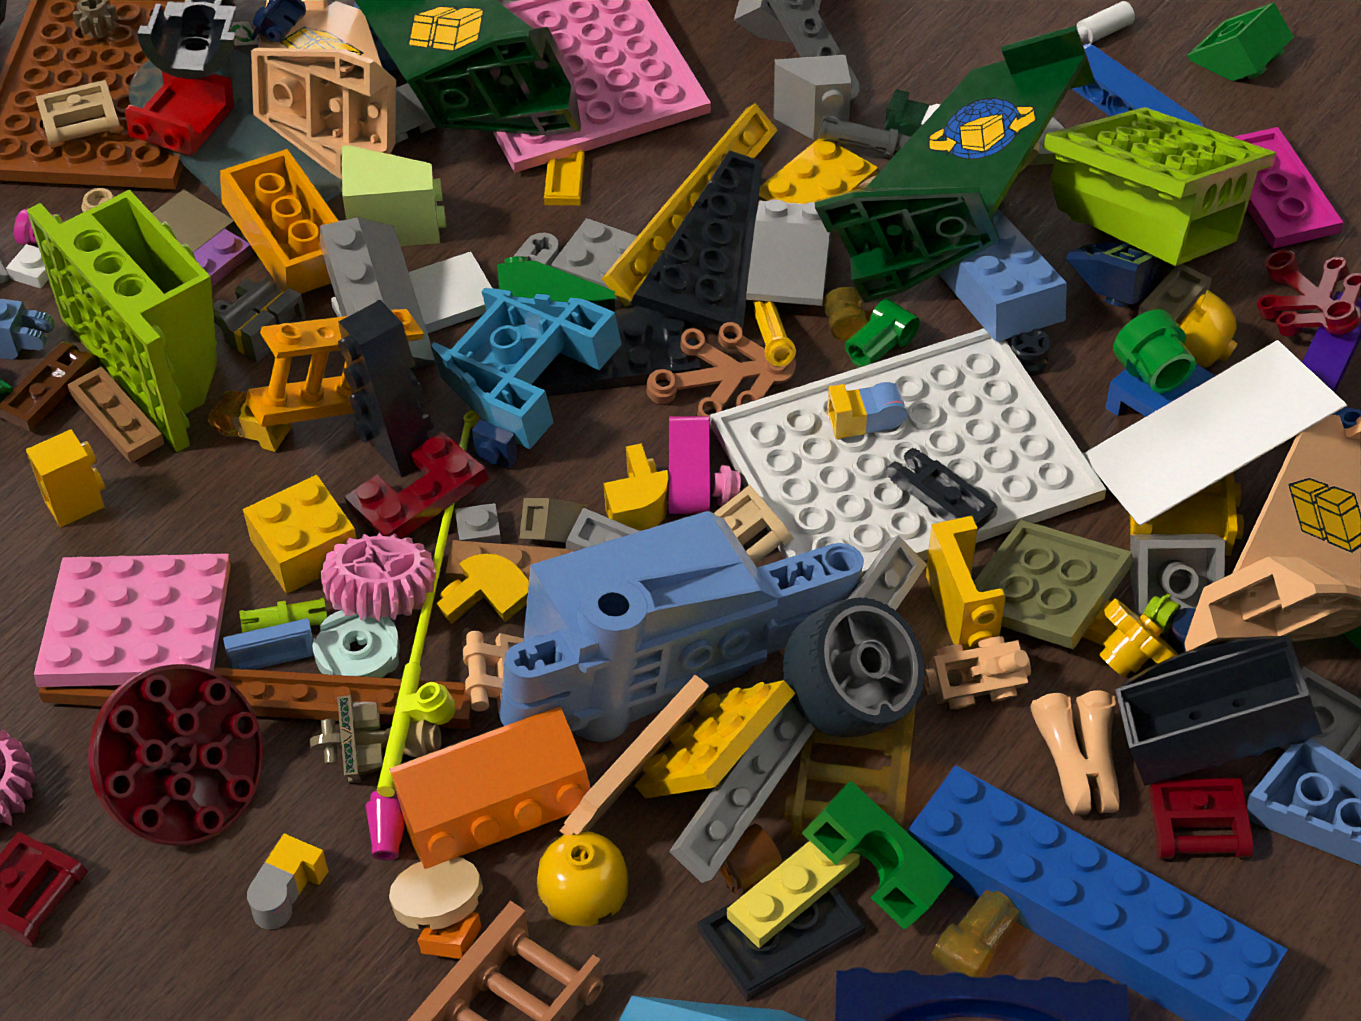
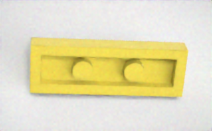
(787, 892)

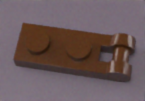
(46, 385)

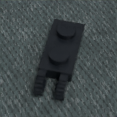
(941, 489)

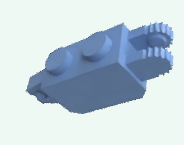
(21, 328)

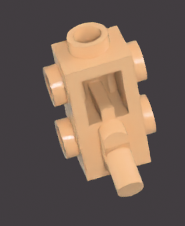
(991, 669)

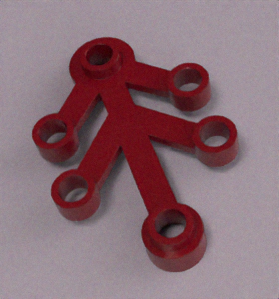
(1336, 316)

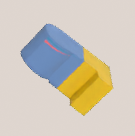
(865, 409)

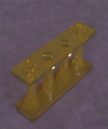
(889, 779)

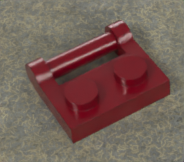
(1200, 804)
(22, 868)

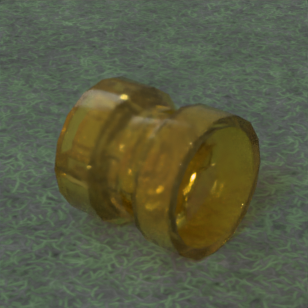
(844, 307)

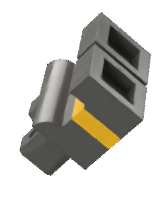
(256, 306)

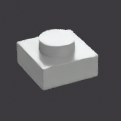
(478, 524)

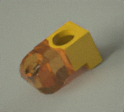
(234, 418)

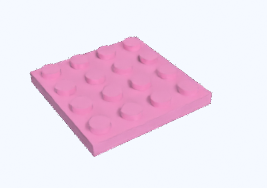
(131, 616)

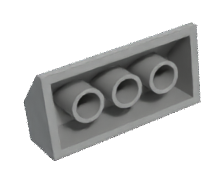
(370, 267)

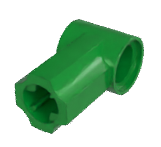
(886, 327)

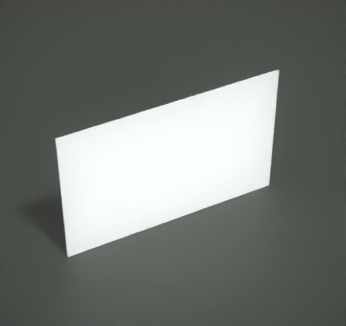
(1211, 431)

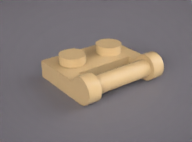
(77, 105)
(749, 515)

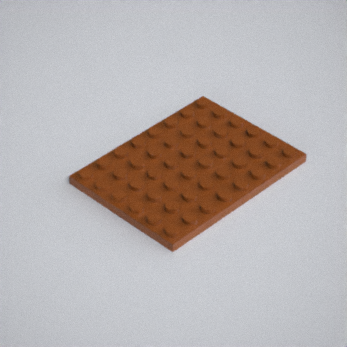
(56, 56)

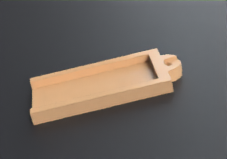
(633, 760)

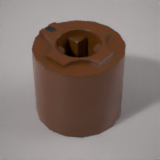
(750, 860)

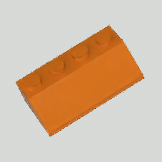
(491, 787)

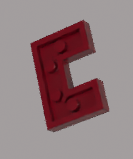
(448, 478)

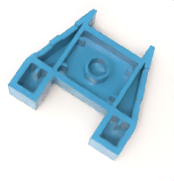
(513, 346)

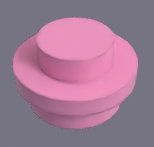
(725, 485)

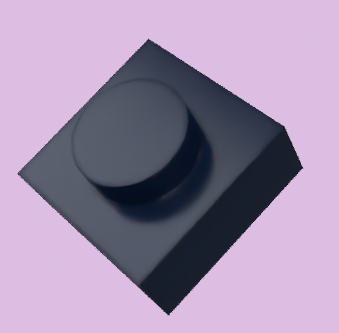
(494, 444)

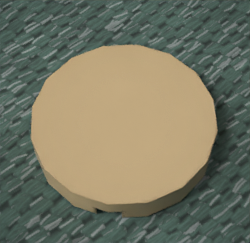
(436, 894)

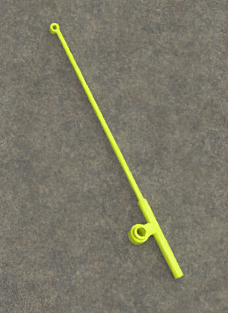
(432, 700)

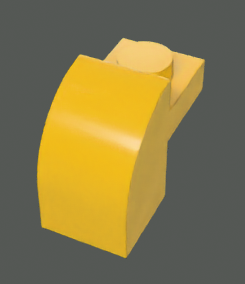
(642, 497)
(488, 578)

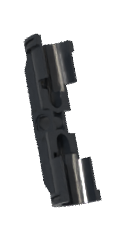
(189, 37)

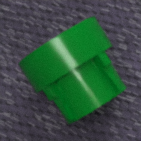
(1155, 350)

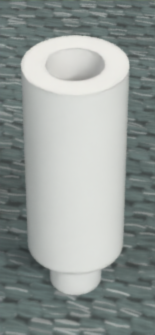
(1106, 22)

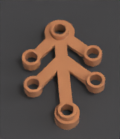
(725, 371)

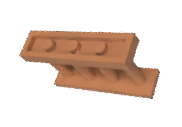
(480, 971)

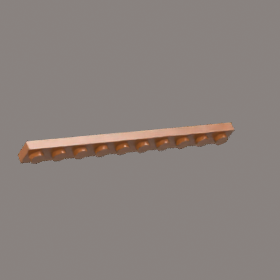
(292, 694)

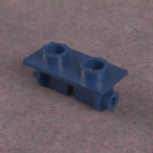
(278, 19)

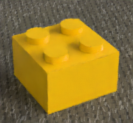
(297, 531)

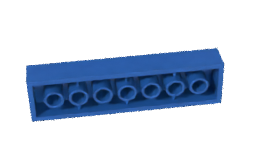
(1098, 903)

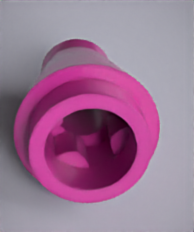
(385, 825)

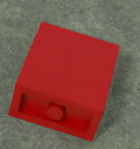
(182, 112)

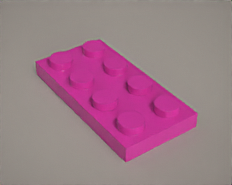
(1286, 197)

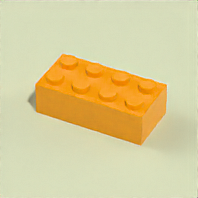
(279, 218)

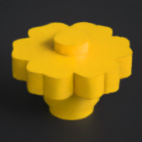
(1133, 640)

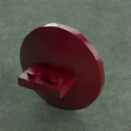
(175, 754)

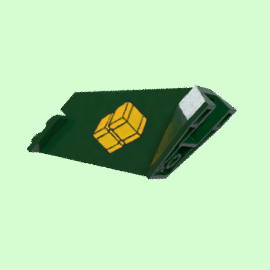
(478, 65)

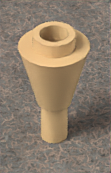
(421, 738)

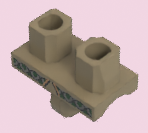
(352, 718)

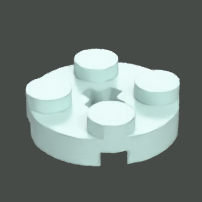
(374, 660)

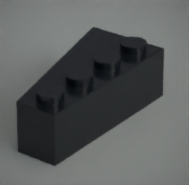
(383, 385)

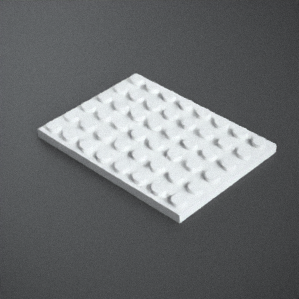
(964, 407)

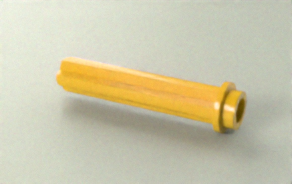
(778, 348)

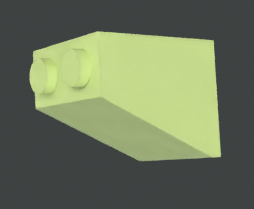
(393, 193)

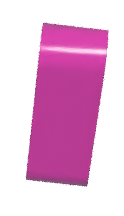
(689, 464)

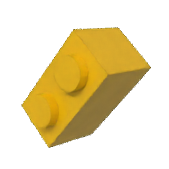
(66, 477)

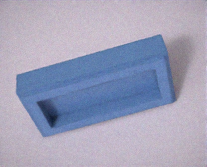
(270, 645)

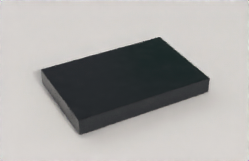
(804, 941)

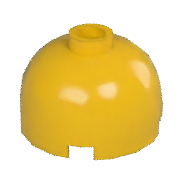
(1209, 330)
(582, 878)

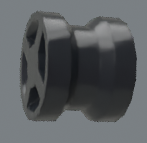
(1032, 350)

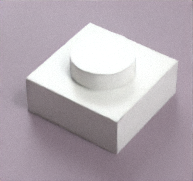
(28, 267)

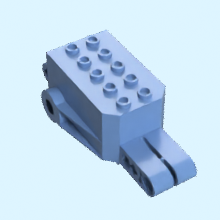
(641, 614)

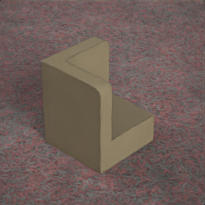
(548, 519)

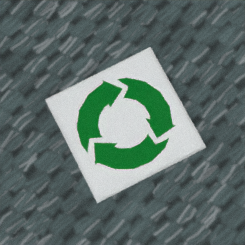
(243, 33)

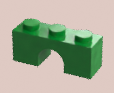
(907, 872)

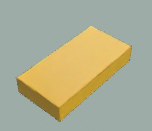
(565, 180)

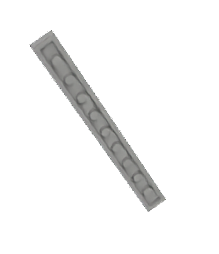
(754, 776)

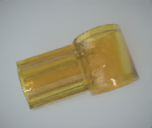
(972, 943)

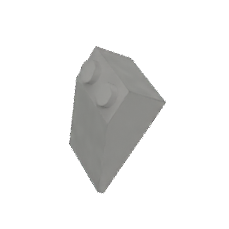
(788, 254)

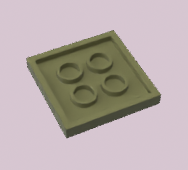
(1053, 581)

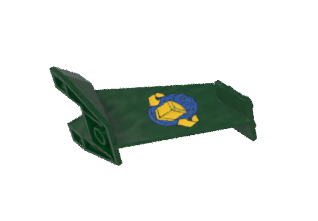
(950, 177)

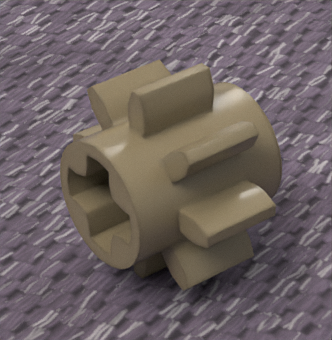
(95, 17)

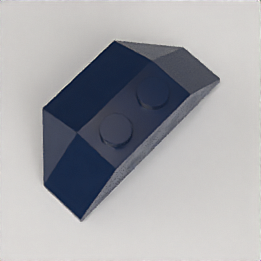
(1116, 271)

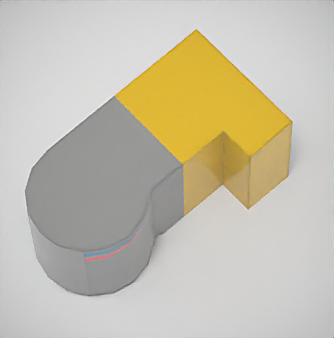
(283, 879)

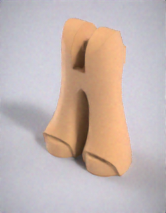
(1093, 721)

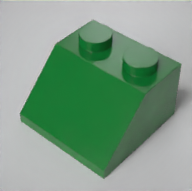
(1244, 44)

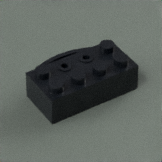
(1211, 685)

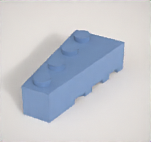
(1312, 800)

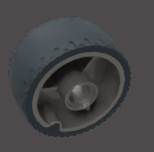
(854, 667)

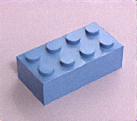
(1009, 285)

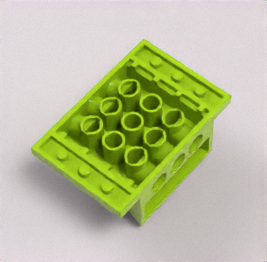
(1156, 181)
(135, 305)

